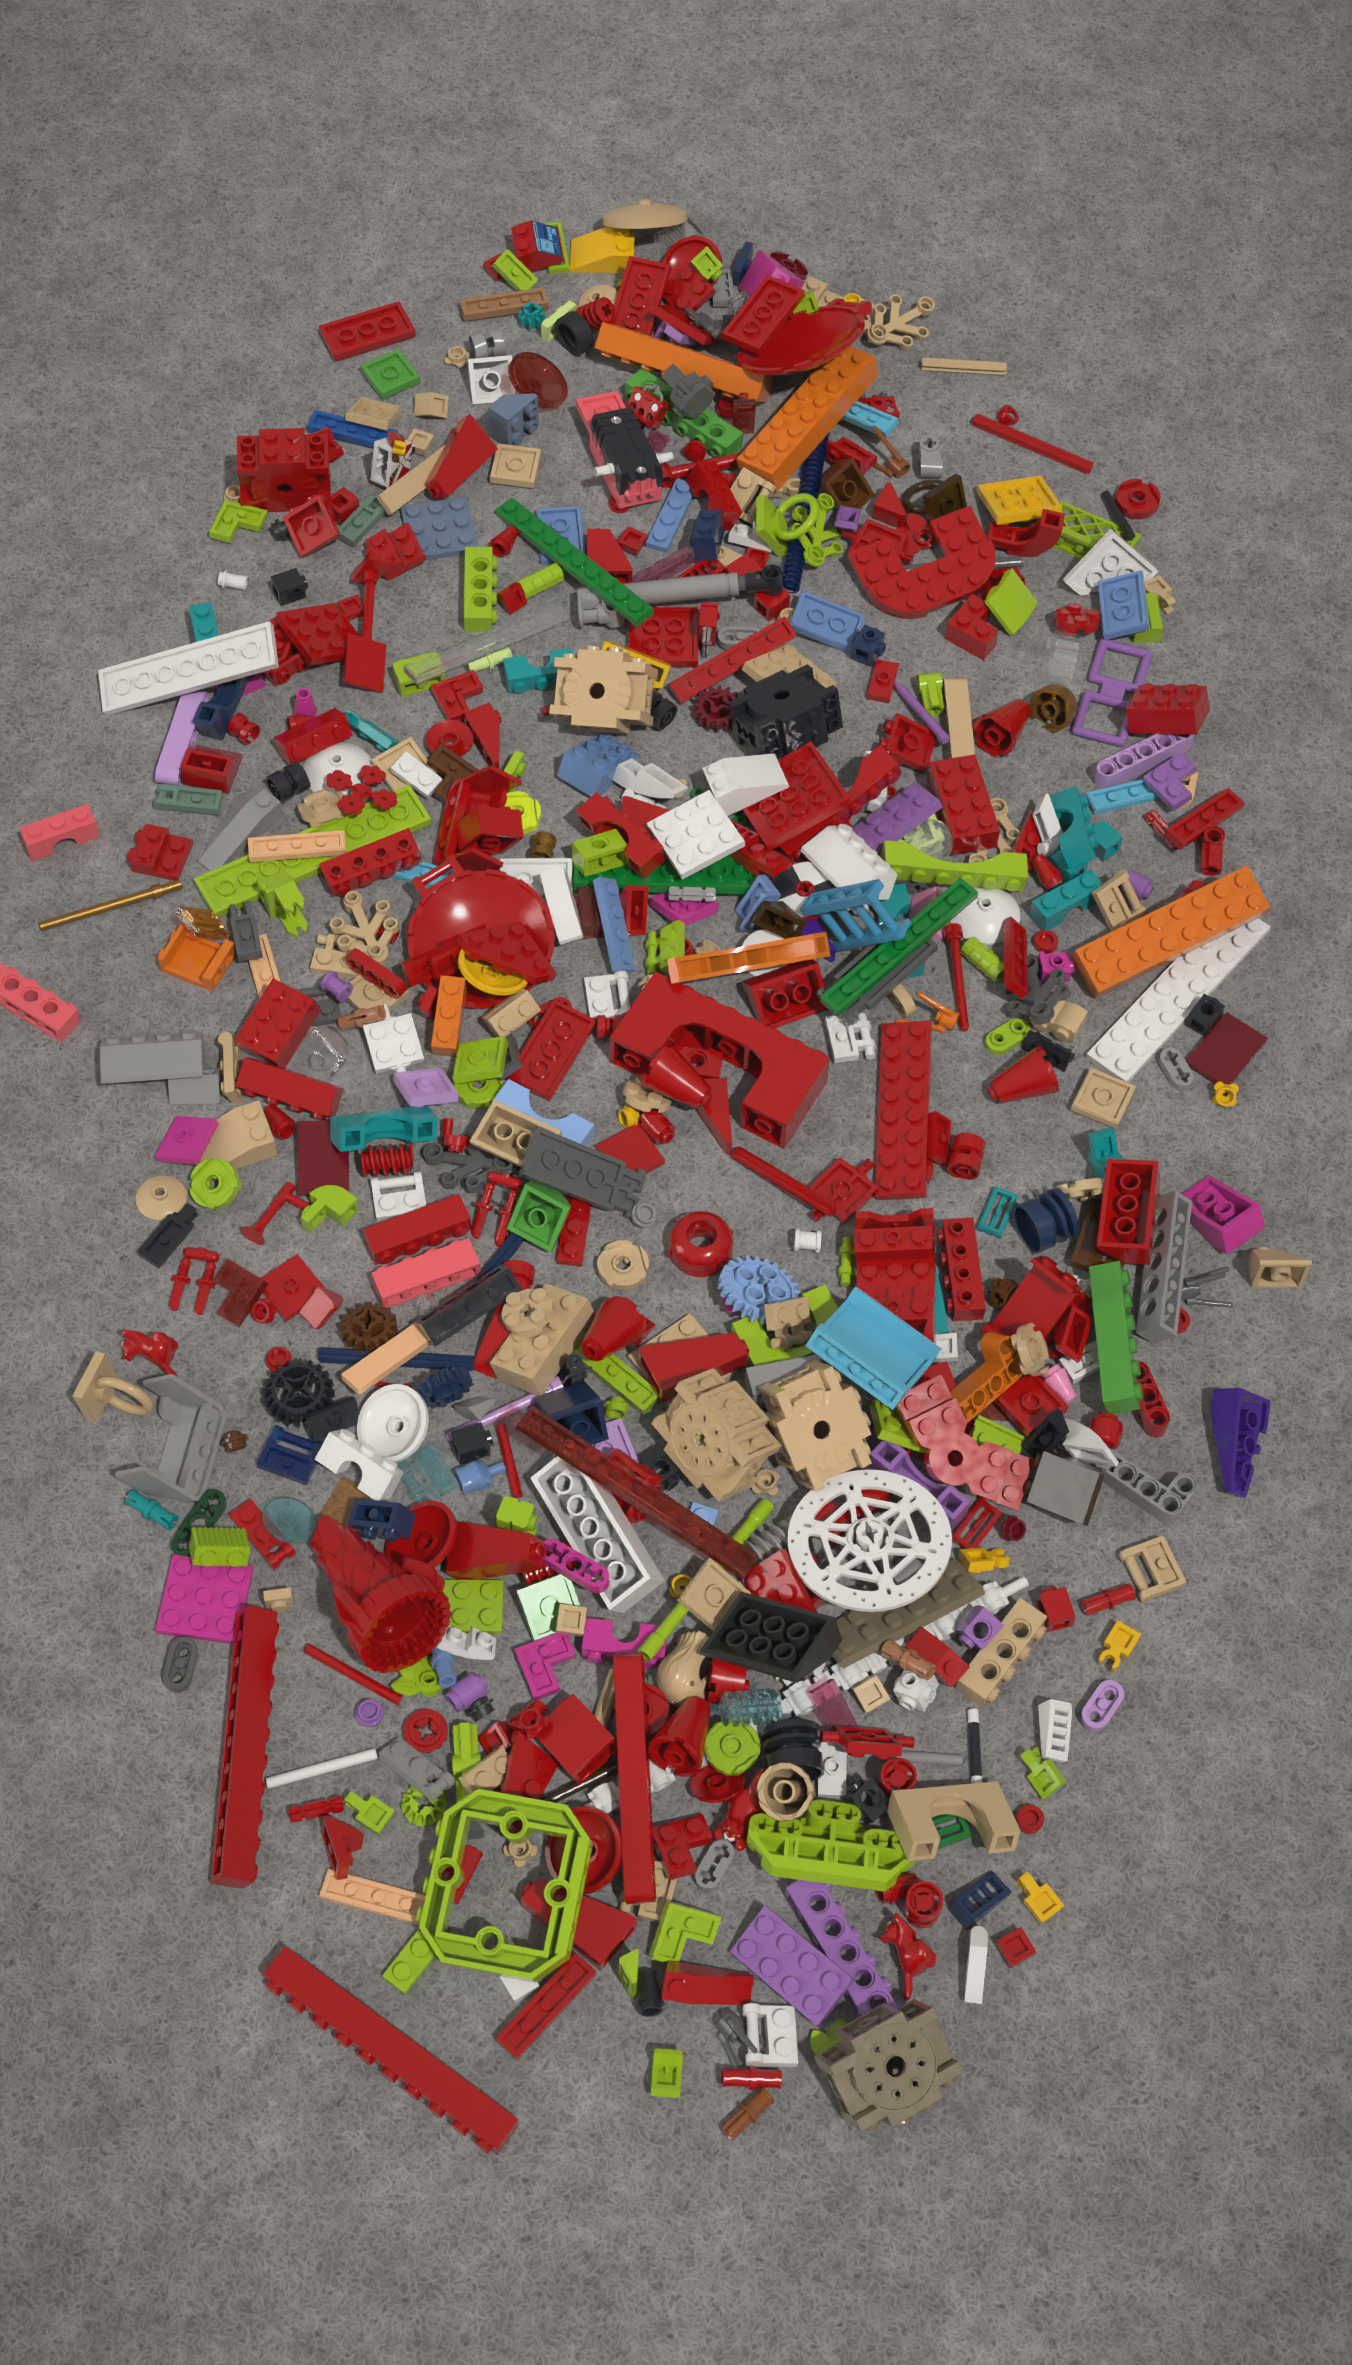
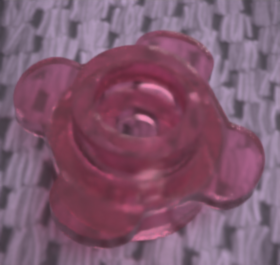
(658, 440)

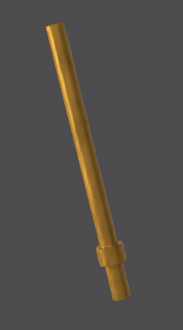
(156, 891)

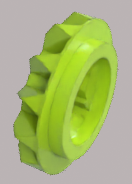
(428, 1815)

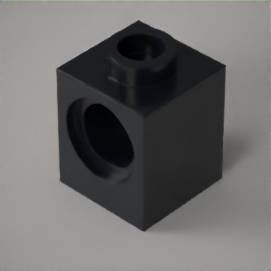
(289, 586)
(1204, 1023)
(471, 1443)
(660, 1460)
(878, 1803)

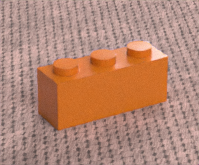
(449, 1016)

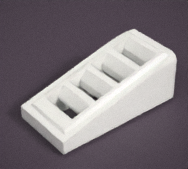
(1060, 1713)

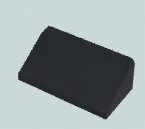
(1048, 1434)

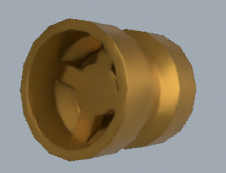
(543, 845)

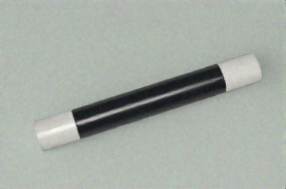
(974, 1746)

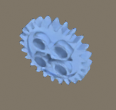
(752, 1284)

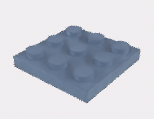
(442, 526)

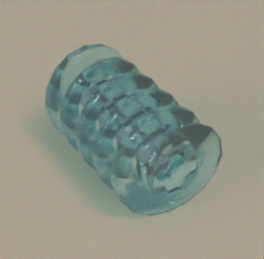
(750, 1706)

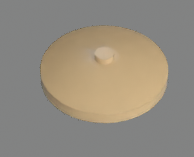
(645, 215)

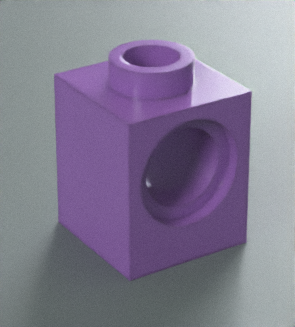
(989, 1628)

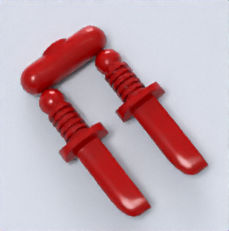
(483, 1206)
(205, 1283)

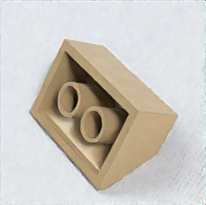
(507, 1132)

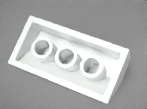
(848, 859)

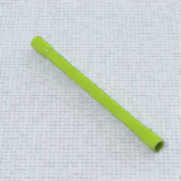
(657, 1638)

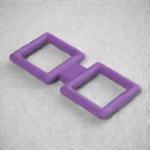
(1111, 691)

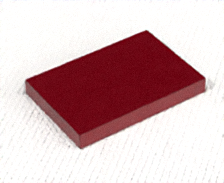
(1226, 1050)
(319, 1159)

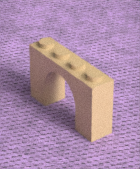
(978, 1803)

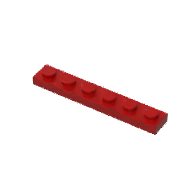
(731, 660)

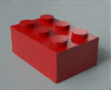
(1168, 709)
(277, 1024)

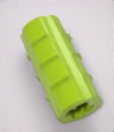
(541, 580)
(983, 959)

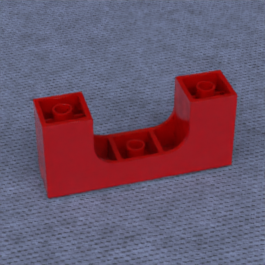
(784, 1068)

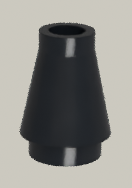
(649, 1994)

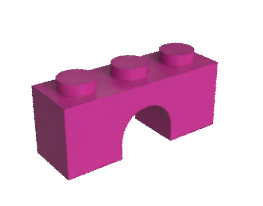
(601, 1644)

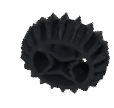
(286, 1379)

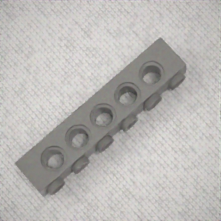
(1164, 1277)

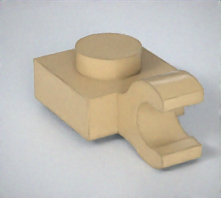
(1163, 591)

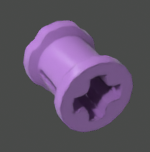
(336, 986)

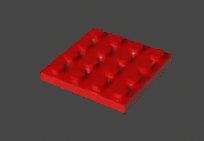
(811, 798)

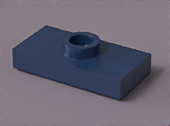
(742, 263)

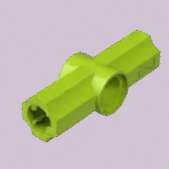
(465, 1753)

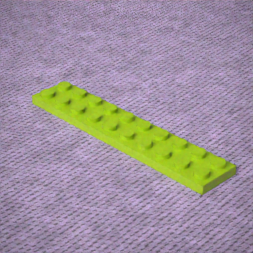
(238, 879)

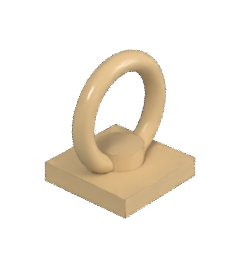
(98, 1388)

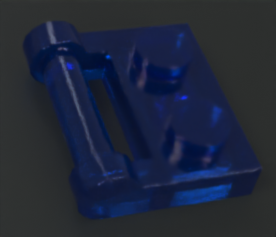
(286, 1461)

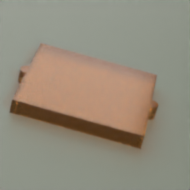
(342, 1501)

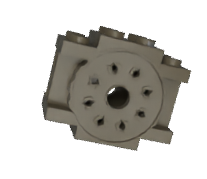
(896, 2077)

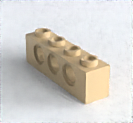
(1022, 1618)

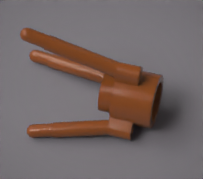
(897, 464)

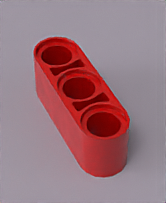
(1151, 1410)

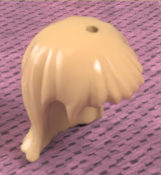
(680, 1669)

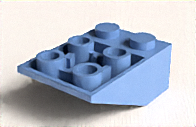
(594, 763)

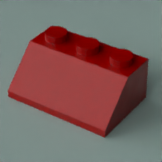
(785, 993)

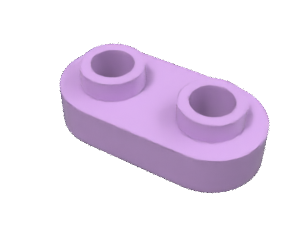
(1101, 1706)

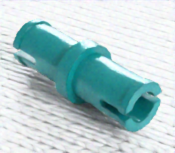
(151, 1510)

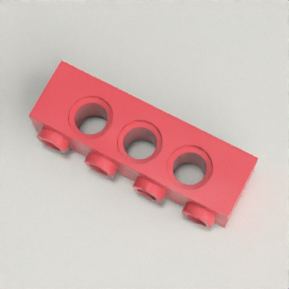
(17, 1001)

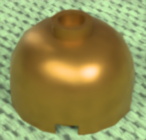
(1054, 703)

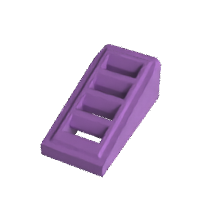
(847, 517)

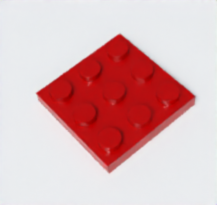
(317, 632)
(668, 636)

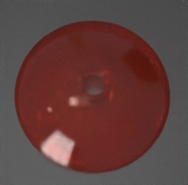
(539, 376)

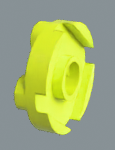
(529, 809)

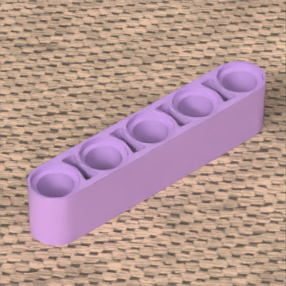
(179, 738)
(1140, 758)

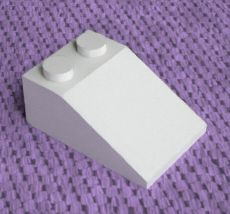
(744, 780)

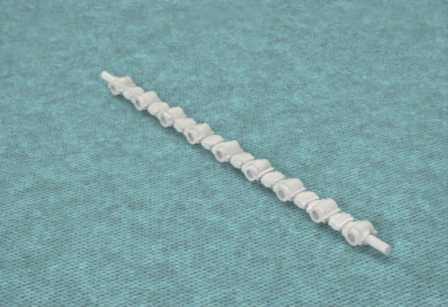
(798, 1699)

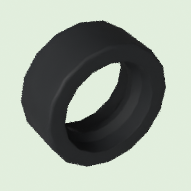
(574, 333)

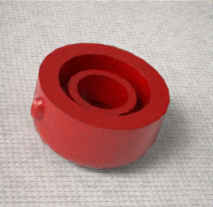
(700, 1260)

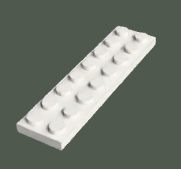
(188, 668)

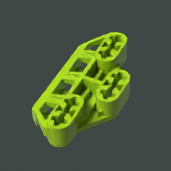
(828, 1848)

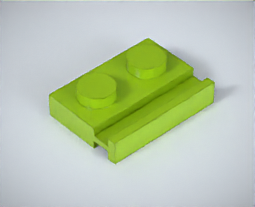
(989, 1431)

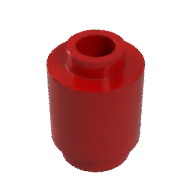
(657, 1126)

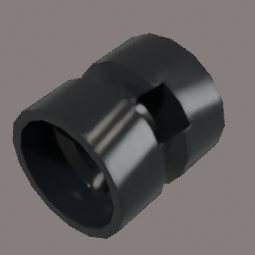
(662, 710)
(288, 782)

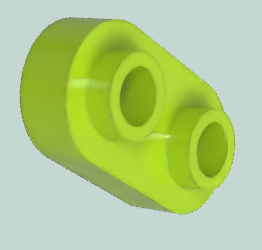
(1009, 1036)

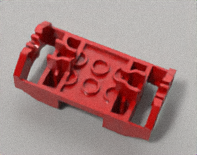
(899, 1265)

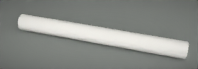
(321, 1768)

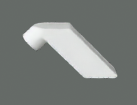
(1047, 826)
(976, 1965)

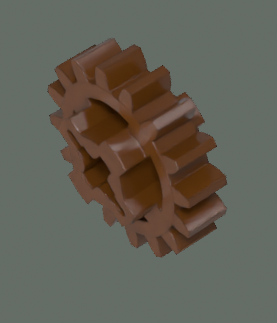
(368, 1327)

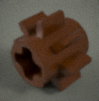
(1002, 1291)

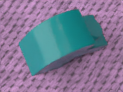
(1102, 1146)

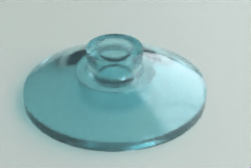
(289, 1511)

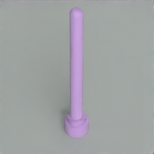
(510, 1408)

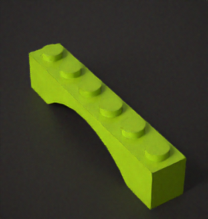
(1003, 871)

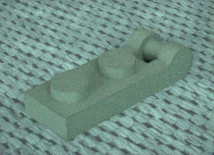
(361, 521)
(188, 799)

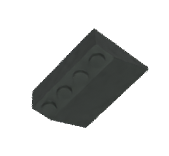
(773, 1638)

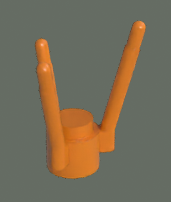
(945, 1017)

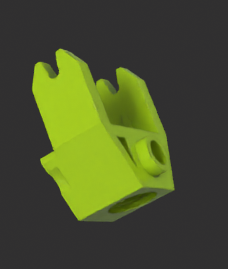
(283, 900)

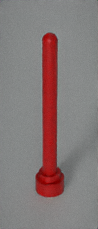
(953, 934)

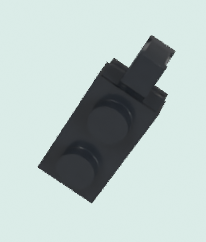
(168, 1236)

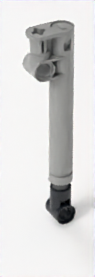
(594, 609)

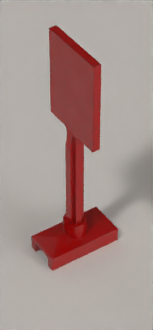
(363, 656)

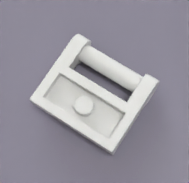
(599, 994)
(397, 1203)
(779, 2035)

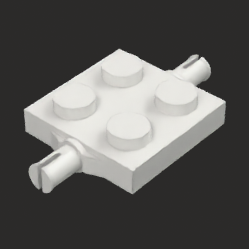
(393, 1043)

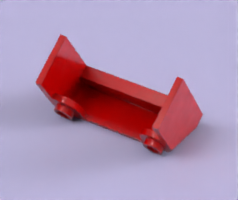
(481, 787)

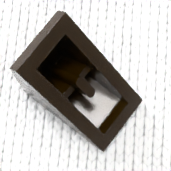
(779, 919)

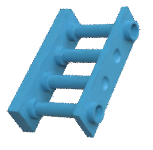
(855, 897)

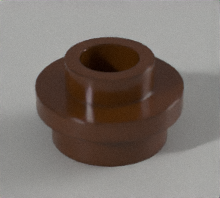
(235, 1441)

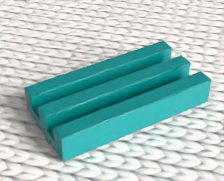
(990, 1229)

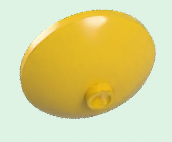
(488, 979)

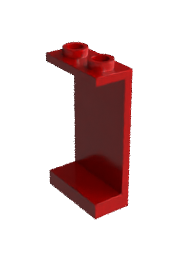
(1038, 1300)

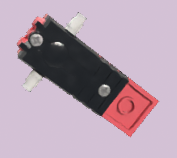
(622, 450)

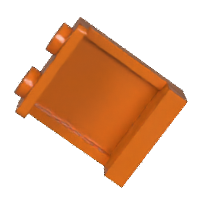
(196, 959)

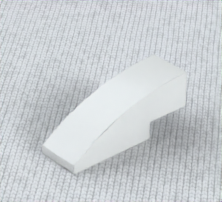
(647, 780)
(561, 904)
(1086, 1445)

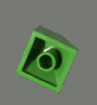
(539, 1215)

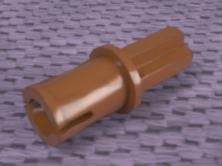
(747, 2114)

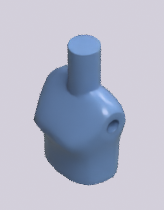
(477, 1475)

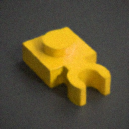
(979, 1559)
(1120, 1643)

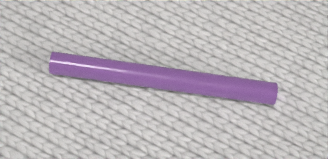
(922, 713)

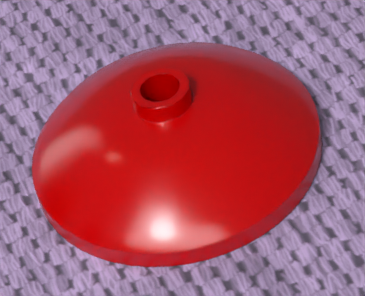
(688, 249)
(430, 1537)
(606, 1840)

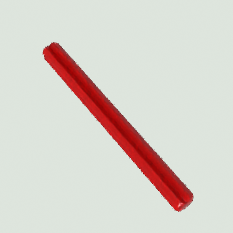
(1032, 443)

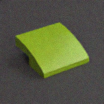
(1011, 602)

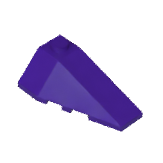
(1236, 1422)

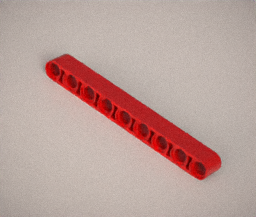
(634, 1779)

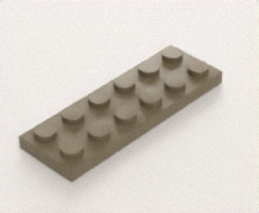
(868, 1631)

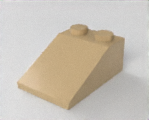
(242, 1137)

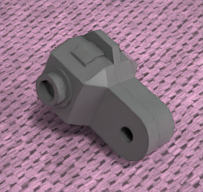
(689, 392)

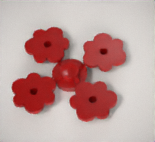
(360, 791)

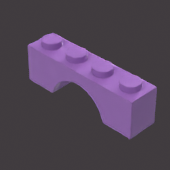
(896, 1460)

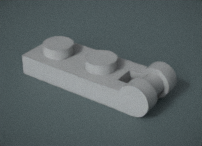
(416, 1769)

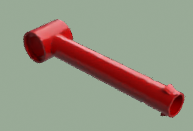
(671, 473)

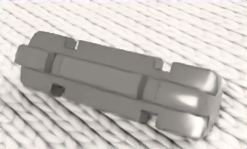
(692, 894)

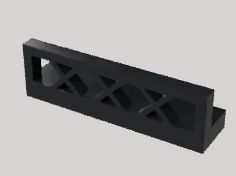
(468, 1305)

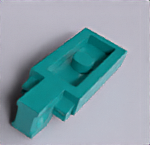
(370, 731)

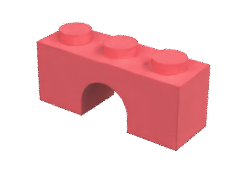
(42, 835)

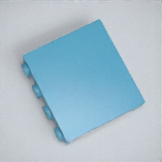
(874, 1348)

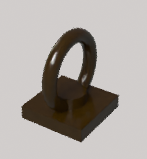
(941, 500)

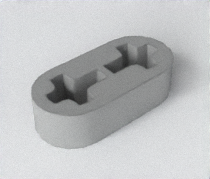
(1180, 1066)
(720, 1868)

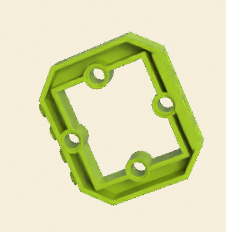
(505, 1959)

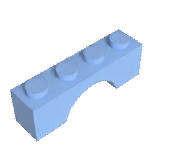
(572, 1126)

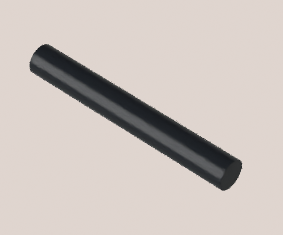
(1118, 515)

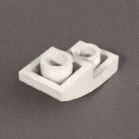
(471, 1645)

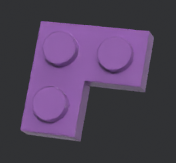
(1167, 779)

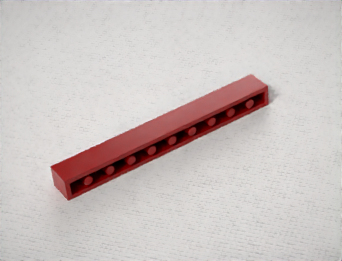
(245, 1748)
(391, 2050)

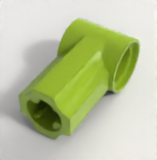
(931, 689)

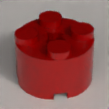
(724, 1678)

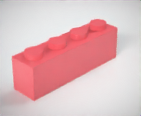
(426, 1273)

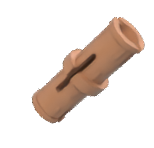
(371, 1015)
(908, 1659)

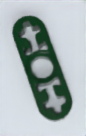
(203, 1504)

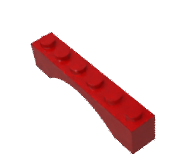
(875, 774)

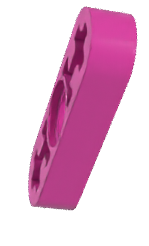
(594, 1568)

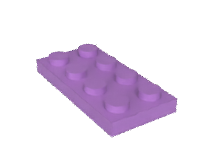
(897, 816)
(792, 1966)

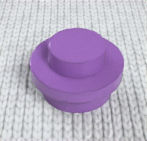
(369, 1713)

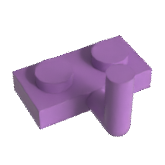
(676, 336)

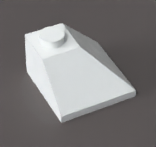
(489, 378)

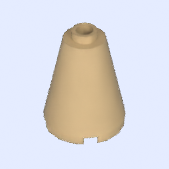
(785, 1791)

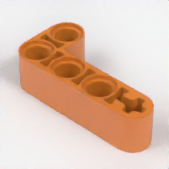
(991, 1378)

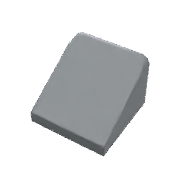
(475, 1407)

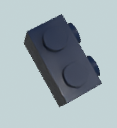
(707, 534)
(382, 1519)

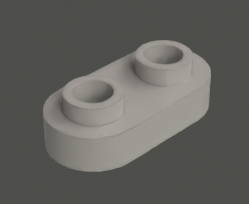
(736, 634)

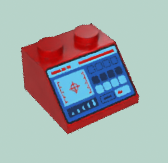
(537, 245)

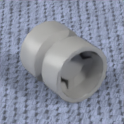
(479, 345)

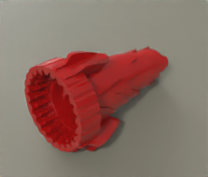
(389, 1610)

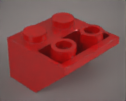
(210, 768)

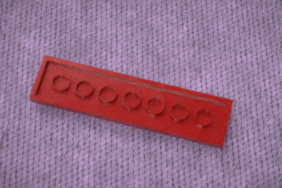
(903, 1110)

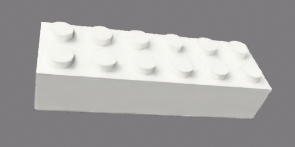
(599, 1531)

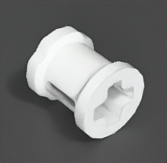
(807, 1240)

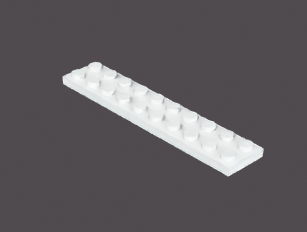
(1169, 1001)

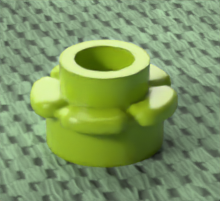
(618, 1405)

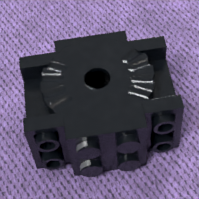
(786, 713)

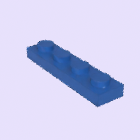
(346, 430)

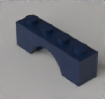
(215, 714)

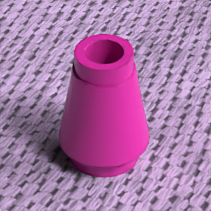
(304, 703)

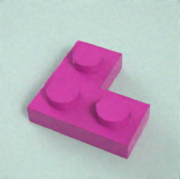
(685, 911)
(537, 1662)

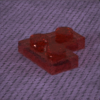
(244, 1293)

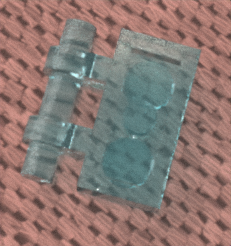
(434, 1471)

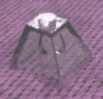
(321, 1054)

